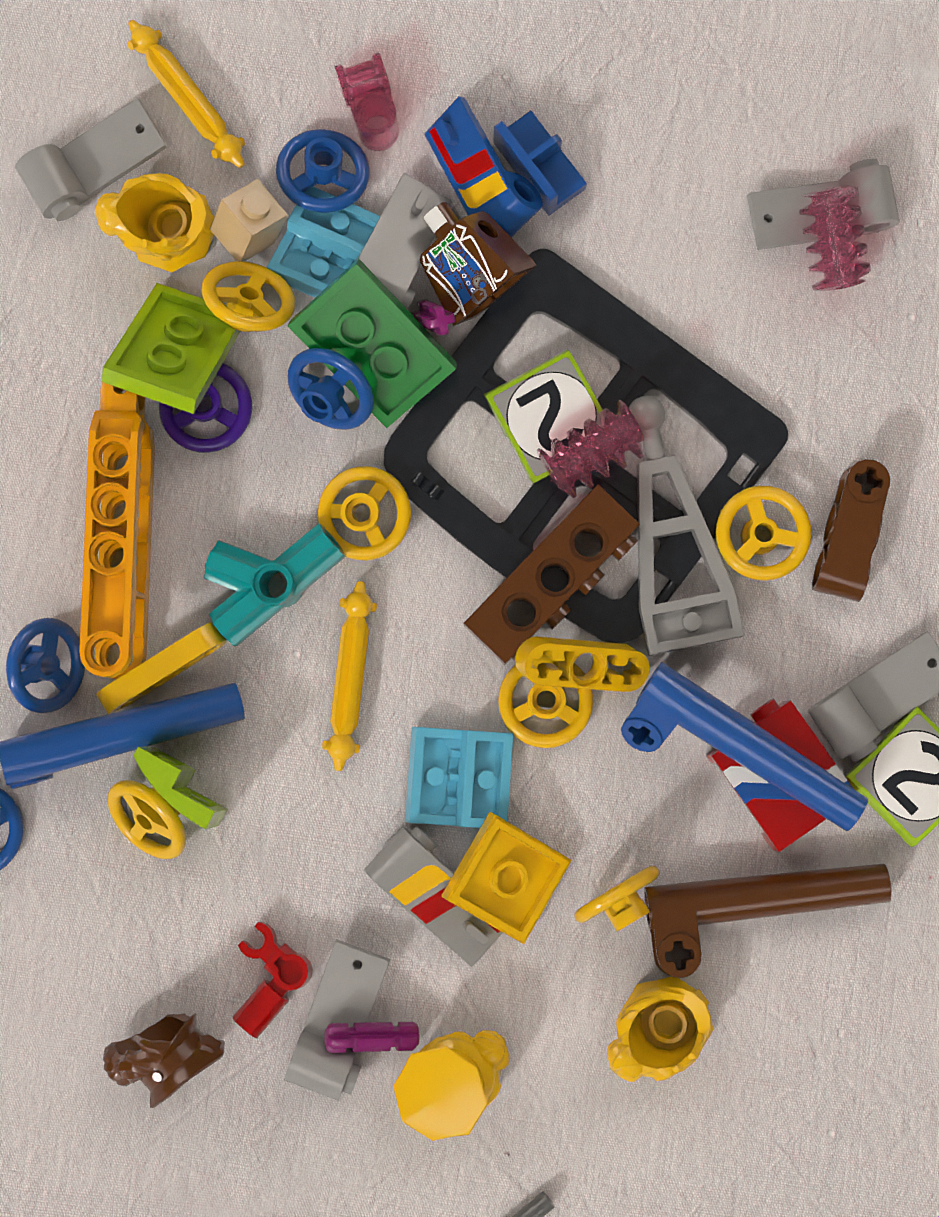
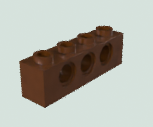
(594, 514)

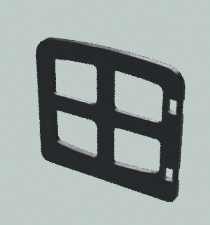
(646, 363)

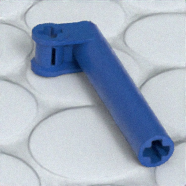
(674, 700)
(40, 754)

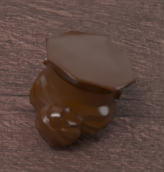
(163, 1056)

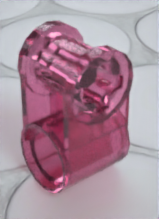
(368, 96)

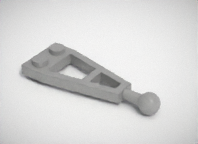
(688, 620)

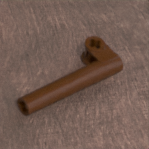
(683, 906)

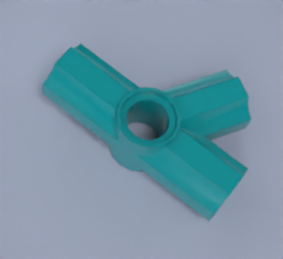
(250, 576)

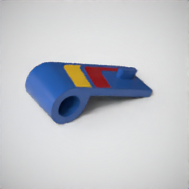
(477, 171)

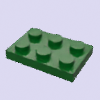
(379, 336)

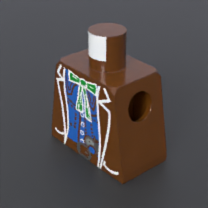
(471, 261)

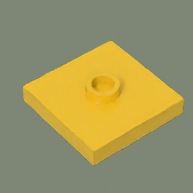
(506, 878)

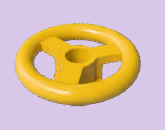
(245, 303)
(346, 511)
(751, 545)
(513, 716)
(150, 815)
(621, 902)

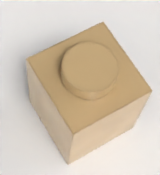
(248, 221)

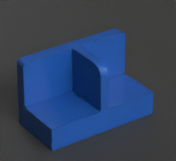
(539, 160)

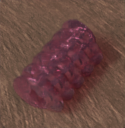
(836, 238)
(594, 449)

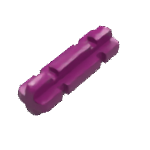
(433, 317)
(371, 1037)

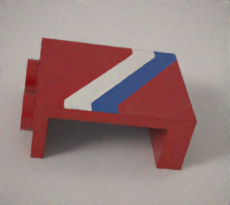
(776, 812)

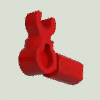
(289, 973)

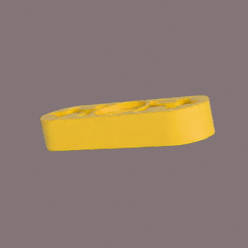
(568, 650)
(161, 668)

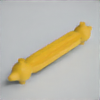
(186, 93)
(349, 676)

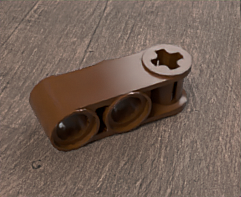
(852, 532)

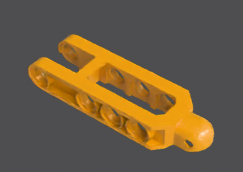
(117, 597)

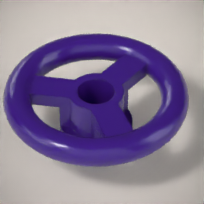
(237, 423)

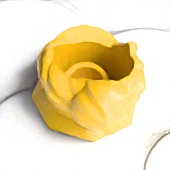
(158, 220)
(660, 1030)
(451, 1083)

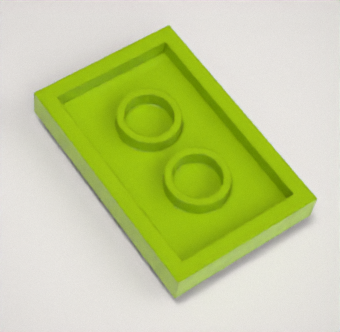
(170, 350)

